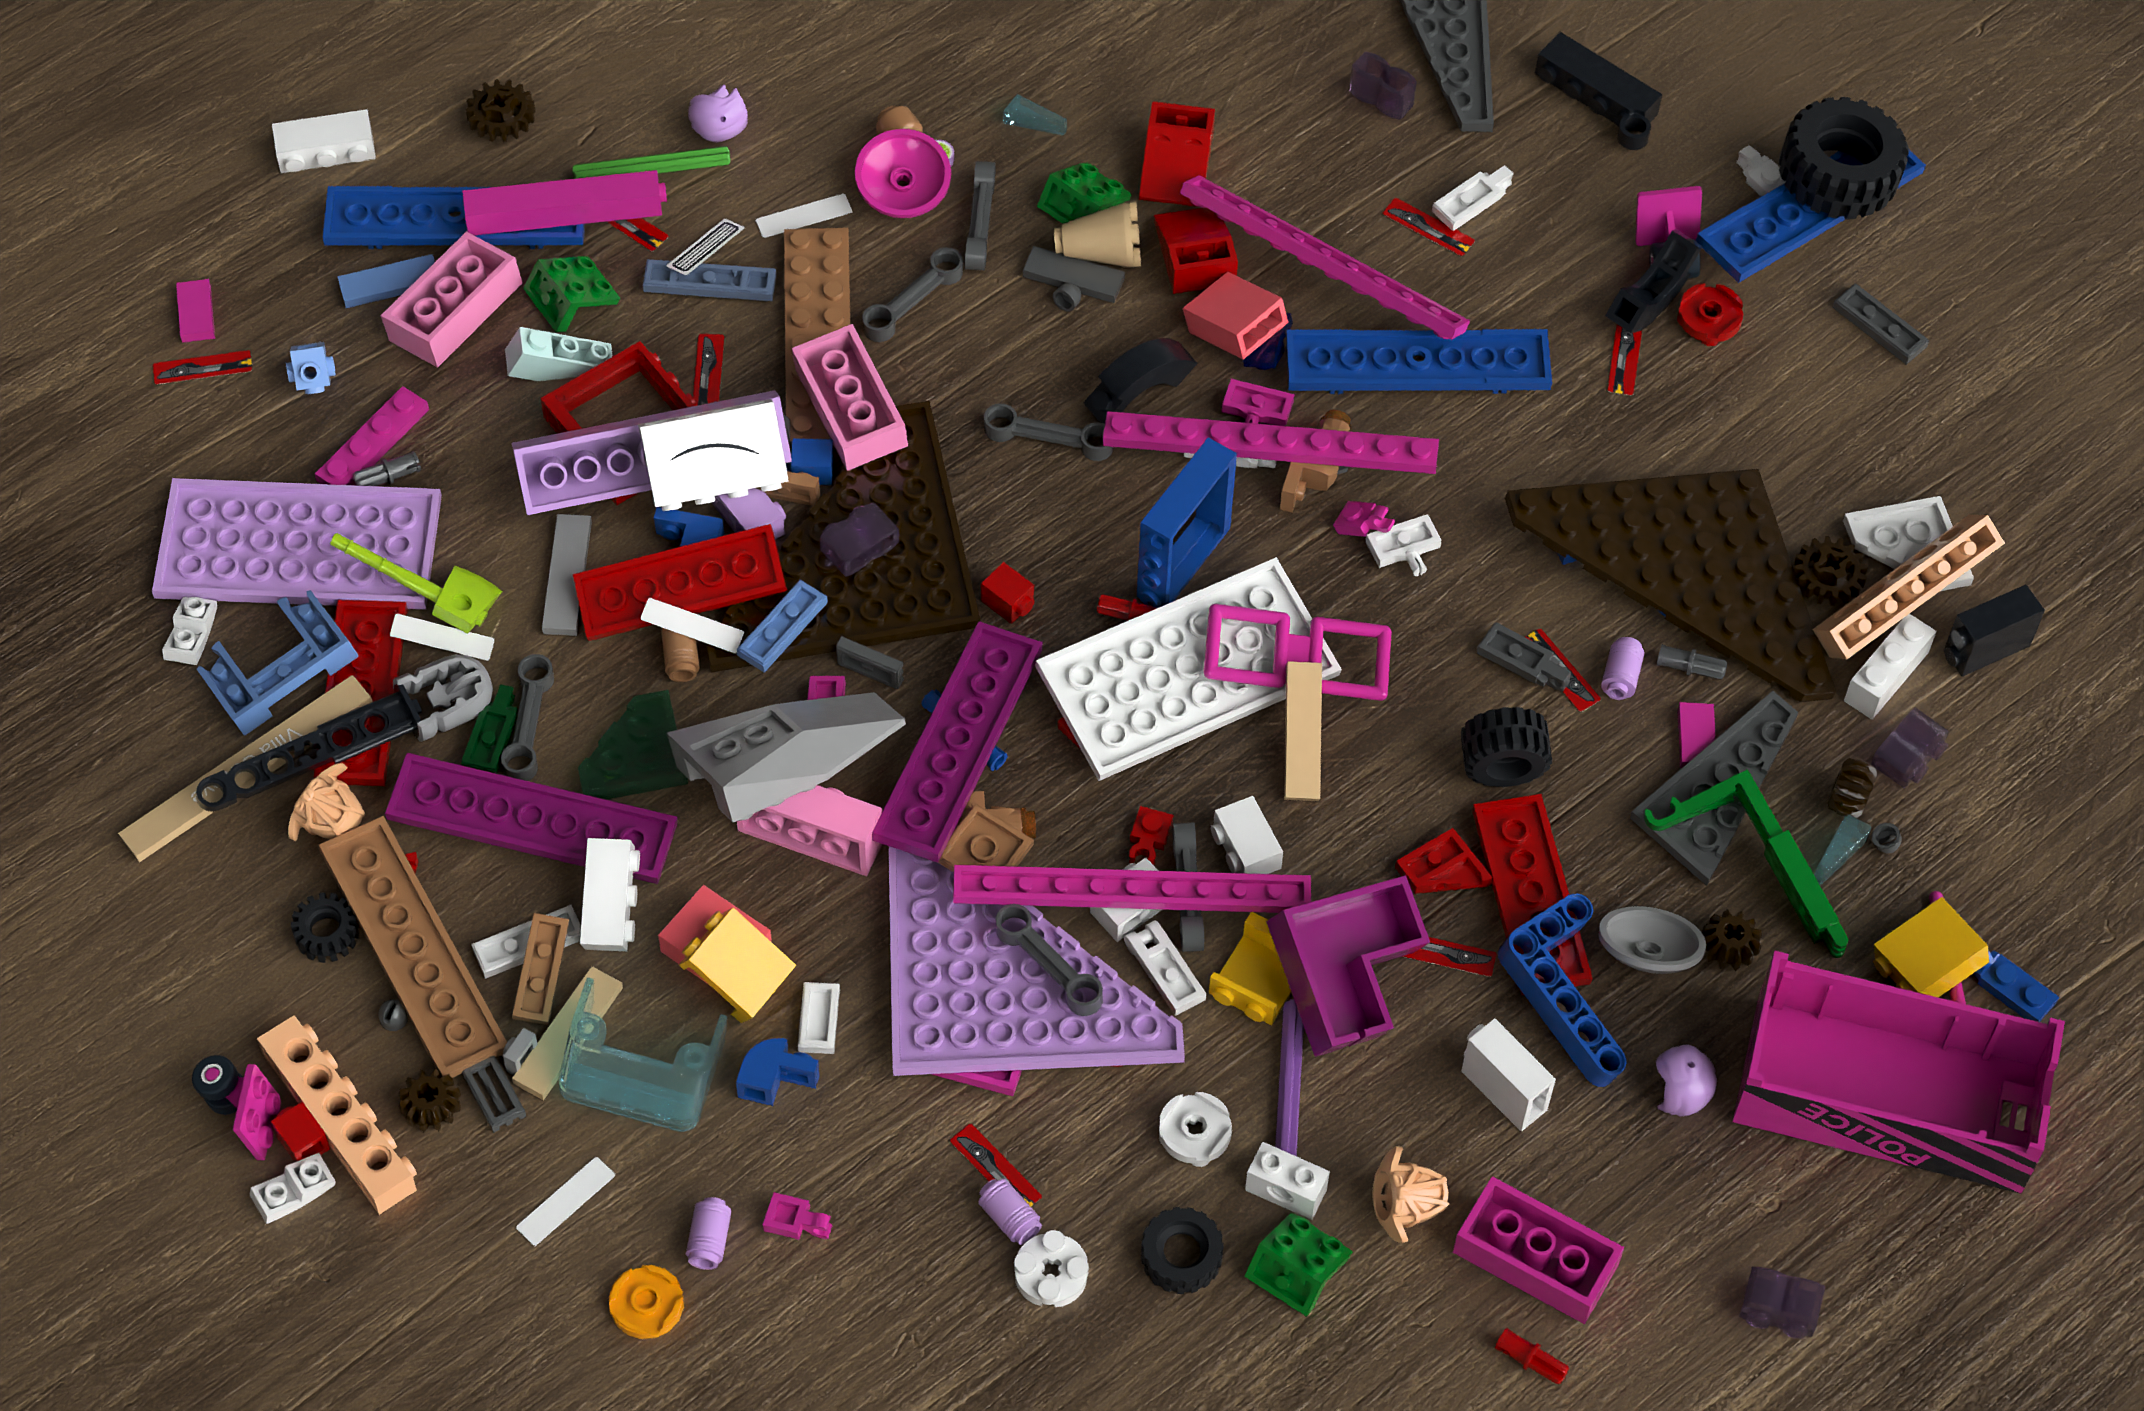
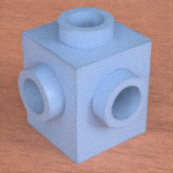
(310, 355)

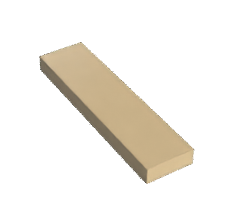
(1303, 731)
(543, 1064)

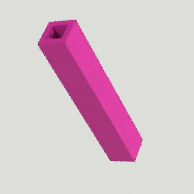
(563, 202)

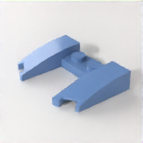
(249, 699)

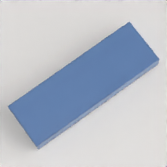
(382, 281)
(782, 626)

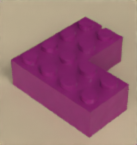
(1330, 957)

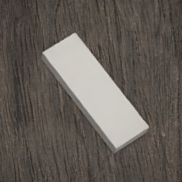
(509, 947)

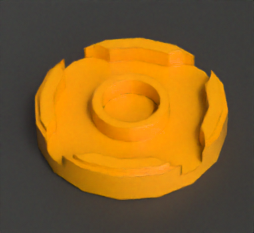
(646, 1302)

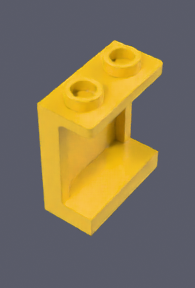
(737, 962)

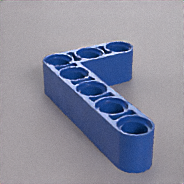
(1560, 989)

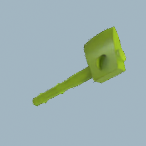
(460, 602)

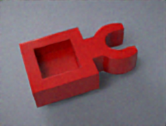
(1149, 832)

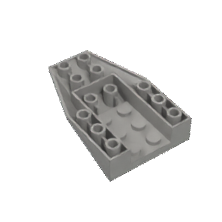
(780, 748)

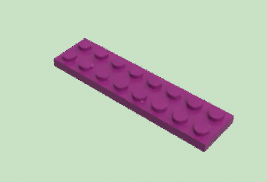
(957, 742)
(524, 814)

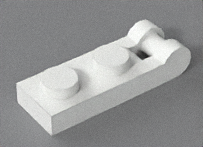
(1165, 968)

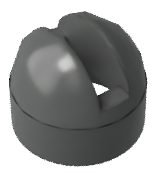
(1067, 296)
(1884, 833)
(398, 1018)

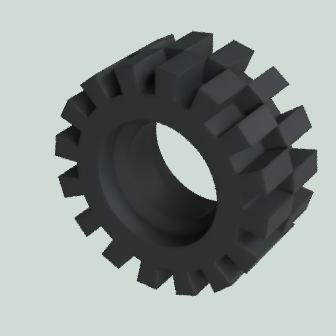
(327, 945)

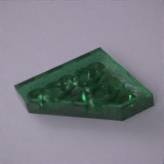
(634, 752)

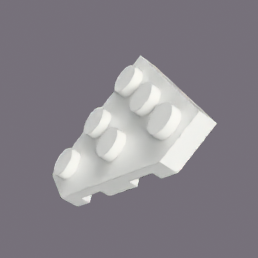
(1900, 531)

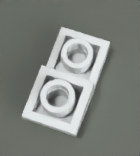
(190, 631)
(295, 1188)

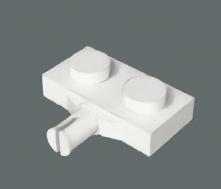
(1405, 543)

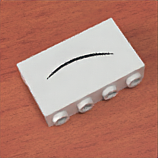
(713, 454)

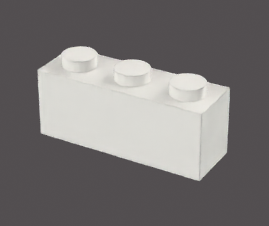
(323, 141)
(1889, 666)
(609, 894)

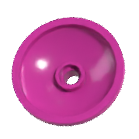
(902, 157)

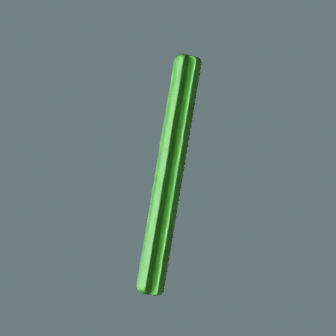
(661, 162)

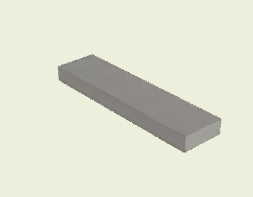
(567, 558)

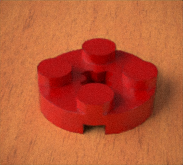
(1707, 328)

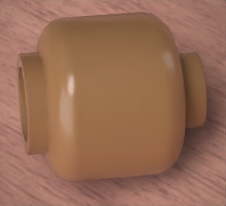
(897, 118)

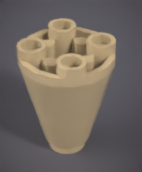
(1102, 236)

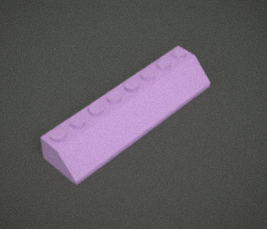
(601, 459)

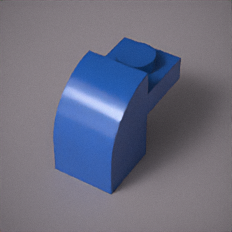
(769, 1065)

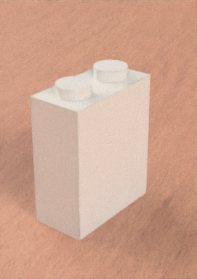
(1507, 1074)

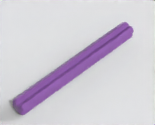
(1289, 1079)

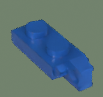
(2015, 988)

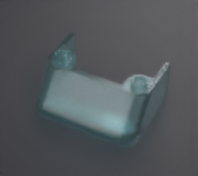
(635, 1083)

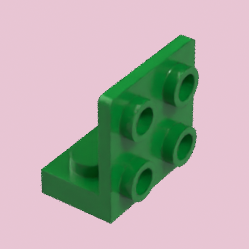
(1080, 192)
(564, 285)
(1297, 1262)

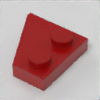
(1443, 866)

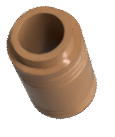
(679, 656)

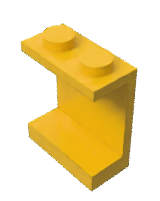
(1253, 975)

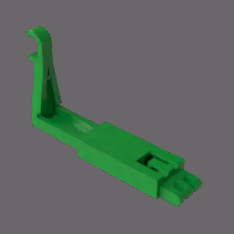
(1780, 852)

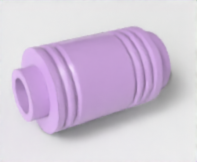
(1623, 668)
(1009, 1211)
(708, 1233)

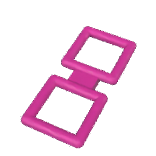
(1296, 649)

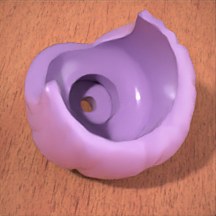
(718, 114)
(1688, 1080)

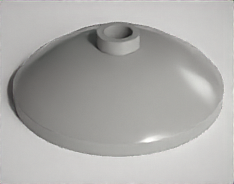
(1651, 939)

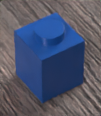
(814, 458)

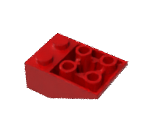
(1175, 150)
(1195, 248)

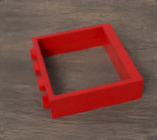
(603, 377)

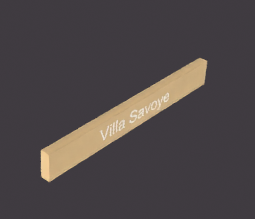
(182, 809)

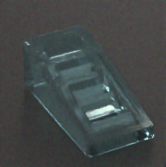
(1845, 843)

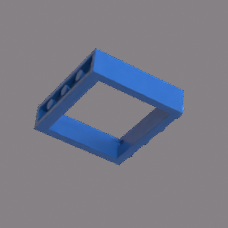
(1201, 485)

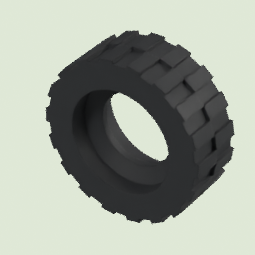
(1182, 1222)

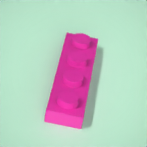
(374, 438)

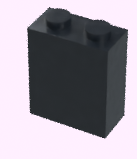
(1993, 630)

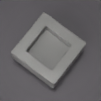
(518, 1050)

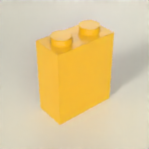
(1931, 951)

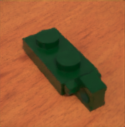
(491, 732)

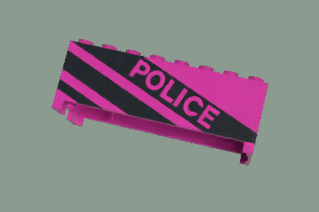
(1898, 1075)

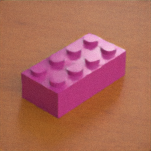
(1538, 1250)

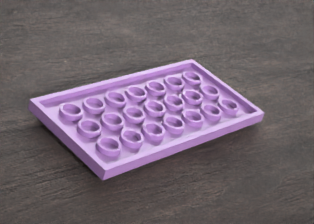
(276, 537)

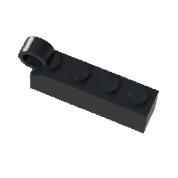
(1601, 88)

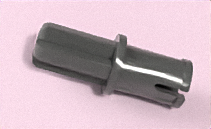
(387, 470)
(1692, 662)

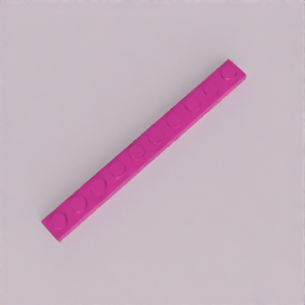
(1325, 257)
(1273, 442)
(1129, 888)

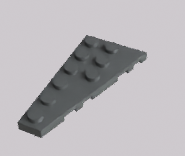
(1458, 52)
(1747, 744)

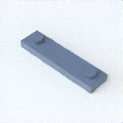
(711, 281)

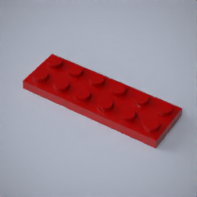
(687, 577)
(379, 662)
(1527, 873)

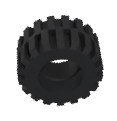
(1506, 747)

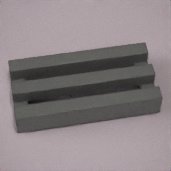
(869, 663)
(506, 1117)

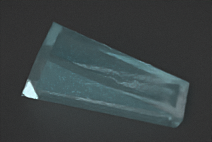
(1030, 115)

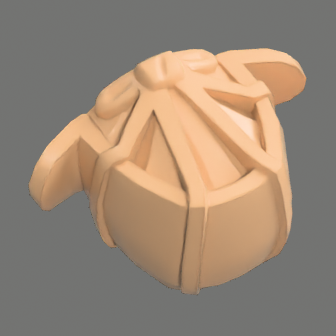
(326, 807)
(1410, 1195)

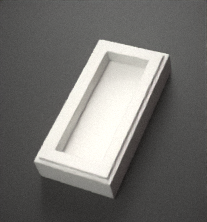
(818, 1018)

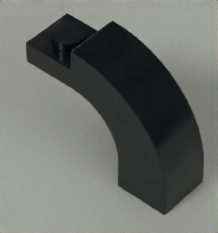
(1647, 298)
(1137, 370)

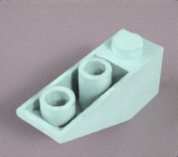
(552, 356)

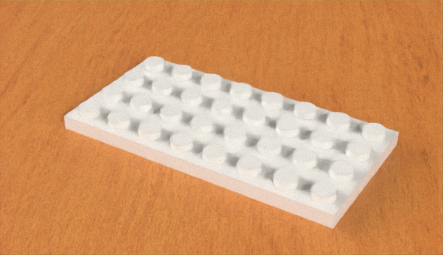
(1145, 682)

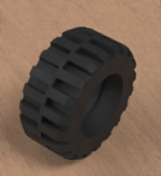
(1850, 129)

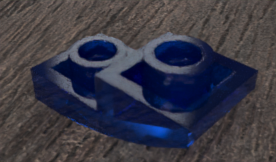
(1270, 351)

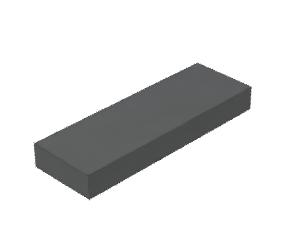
(1057, 270)
(1880, 323)

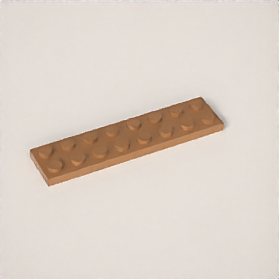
(814, 306)
(413, 947)

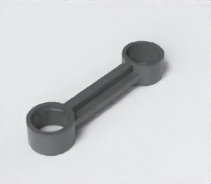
(980, 216)
(912, 294)
(1045, 431)
(528, 716)
(1185, 858)
(1049, 959)

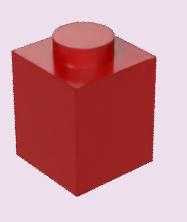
(1008, 593)
(300, 1132)

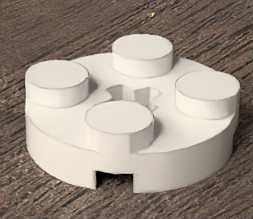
(1195, 1148)
(1050, 1290)

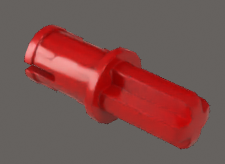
(1121, 608)
(1531, 1356)

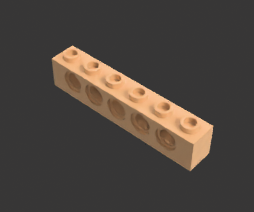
(1908, 586)
(381, 1186)

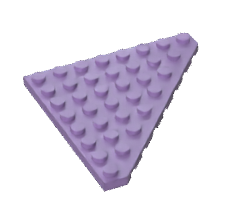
(987, 1005)

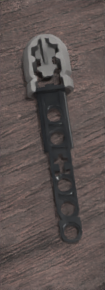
(468, 686)

